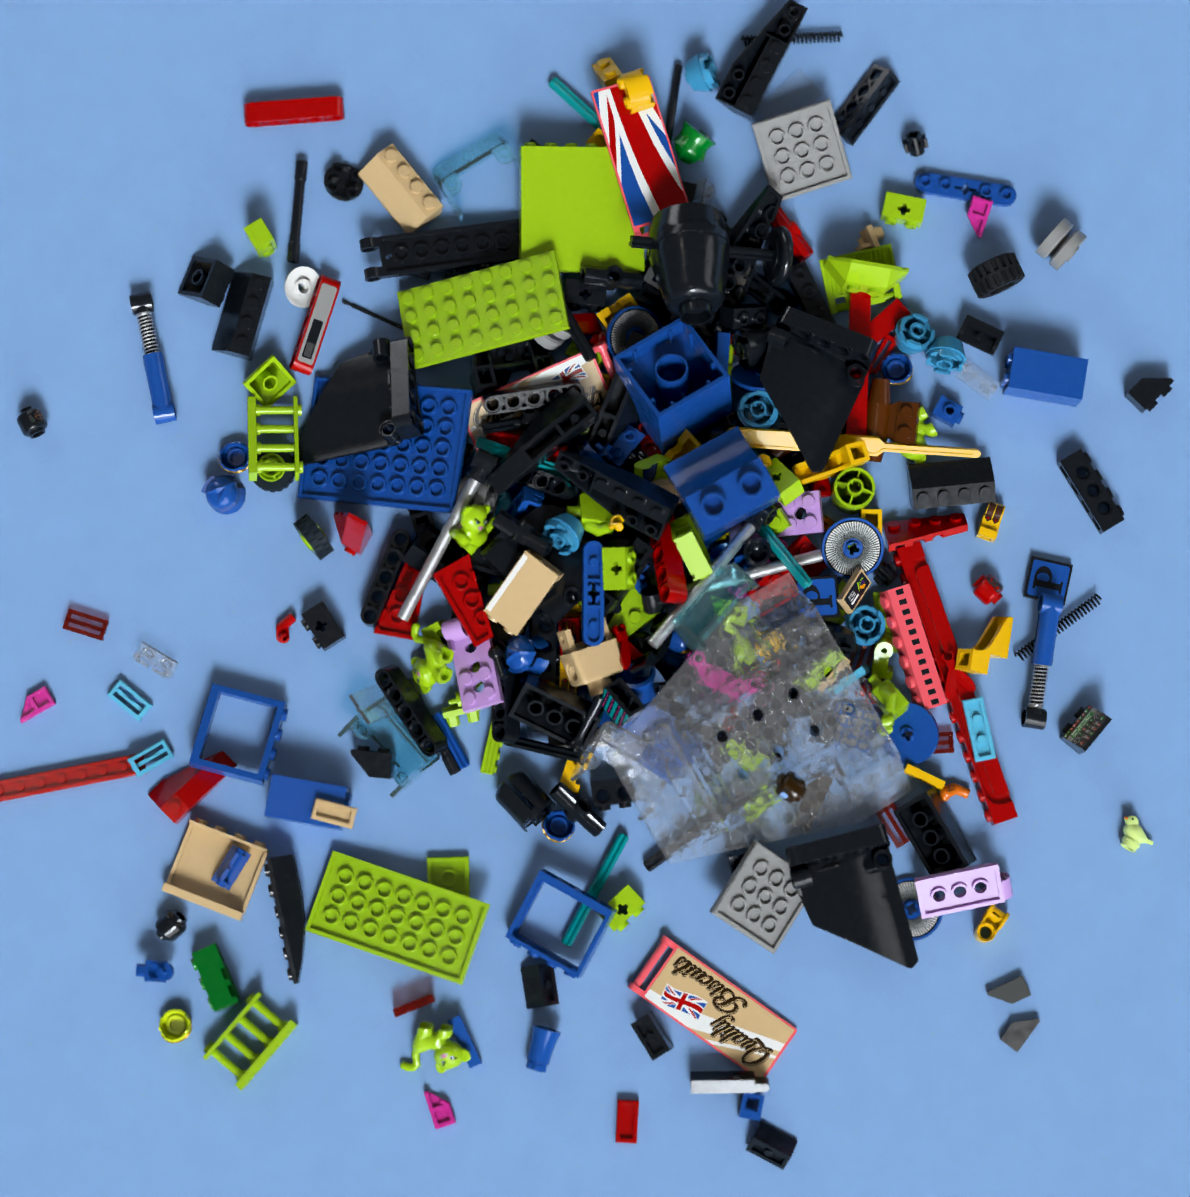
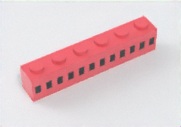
(912, 647)

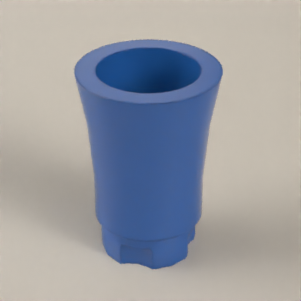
(541, 1047)

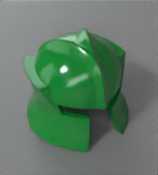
(691, 144)

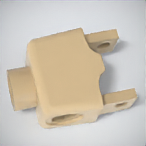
(590, 663)

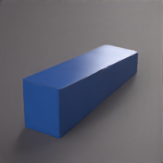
(721, 348)
(464, 1040)

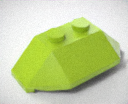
(864, 275)

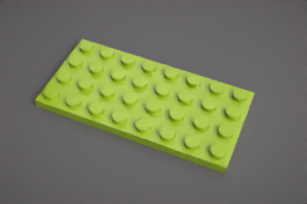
(484, 309)
(397, 917)

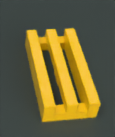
(924, 777)

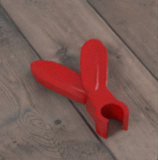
(627, 649)
(954, 676)

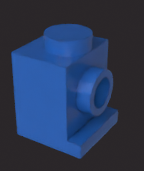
(940, 414)
(751, 1113)

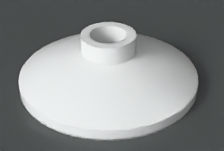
(307, 279)

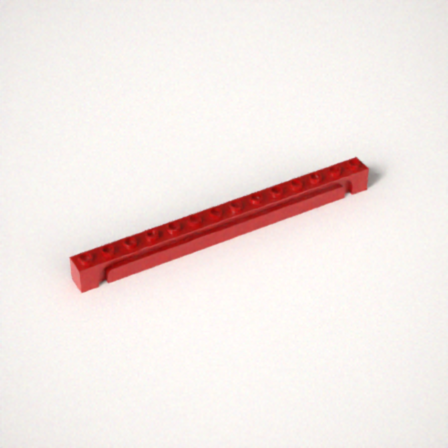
(987, 773)

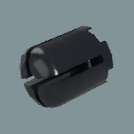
(516, 807)

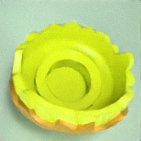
(175, 1025)

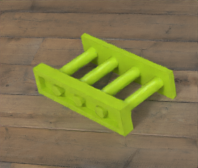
(256, 429)
(271, 1044)

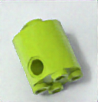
(852, 490)

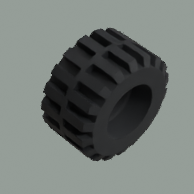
(996, 275)

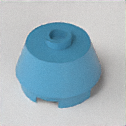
(701, 72)
(913, 334)
(946, 355)
(756, 410)
(565, 532)
(867, 624)

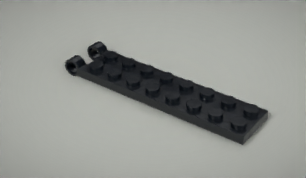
(443, 249)

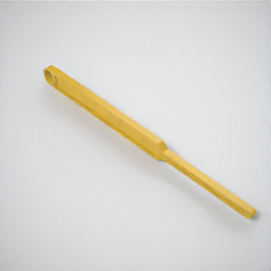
(875, 446)

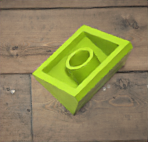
(269, 382)

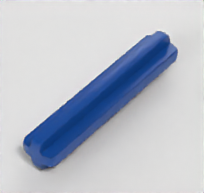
(452, 741)

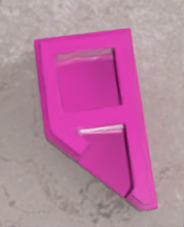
(978, 214)
(37, 703)
(440, 1110)

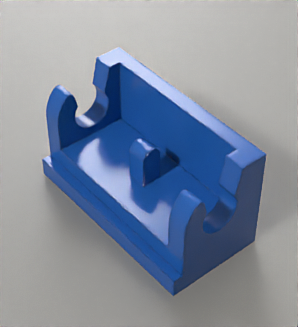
(525, 502)

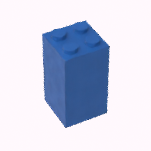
(1044, 376)
(295, 798)

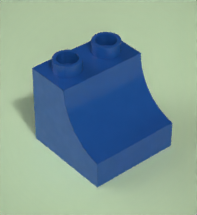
(674, 383)
(721, 483)

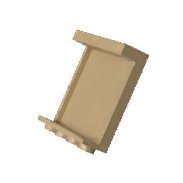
(200, 858)

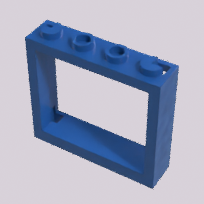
(270, 752)
(537, 950)

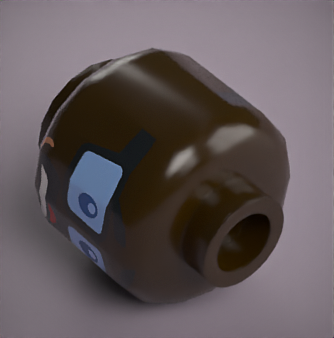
(790, 786)

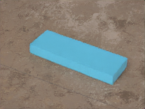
(978, 729)

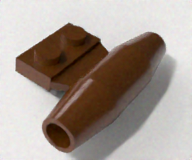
(888, 420)

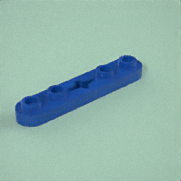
(945, 186)
(592, 614)

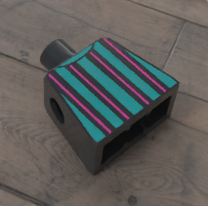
(621, 702)

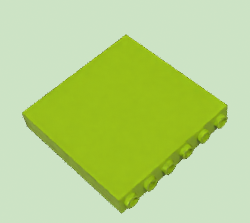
(574, 207)

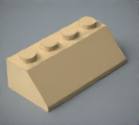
(400, 190)

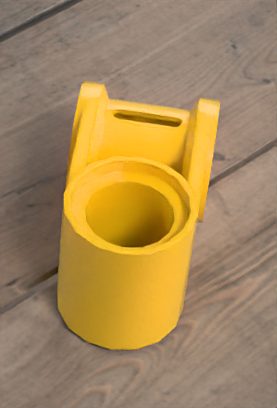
(991, 922)

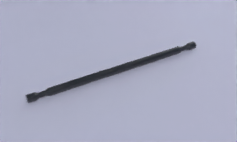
(373, 314)

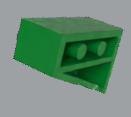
(215, 978)

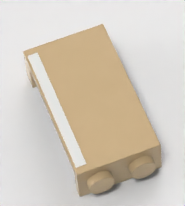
(522, 592)

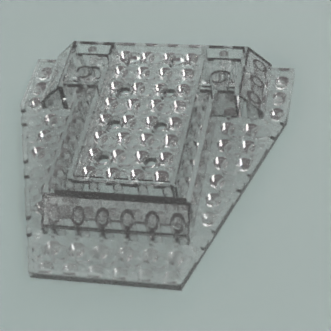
(690, 781)

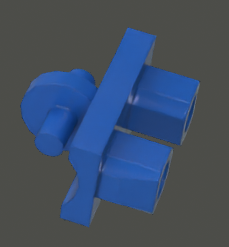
(603, 451)
(155, 971)

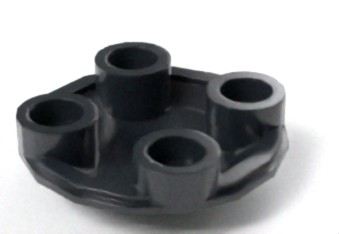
(343, 182)

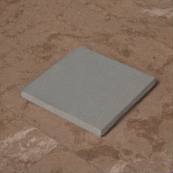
(802, 150)
(760, 898)

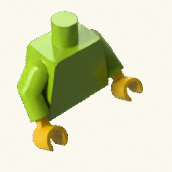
(594, 517)

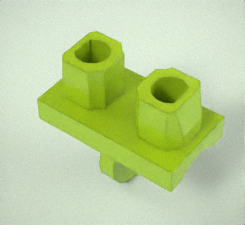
(451, 712)

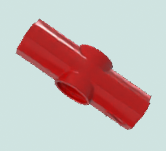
(801, 248)

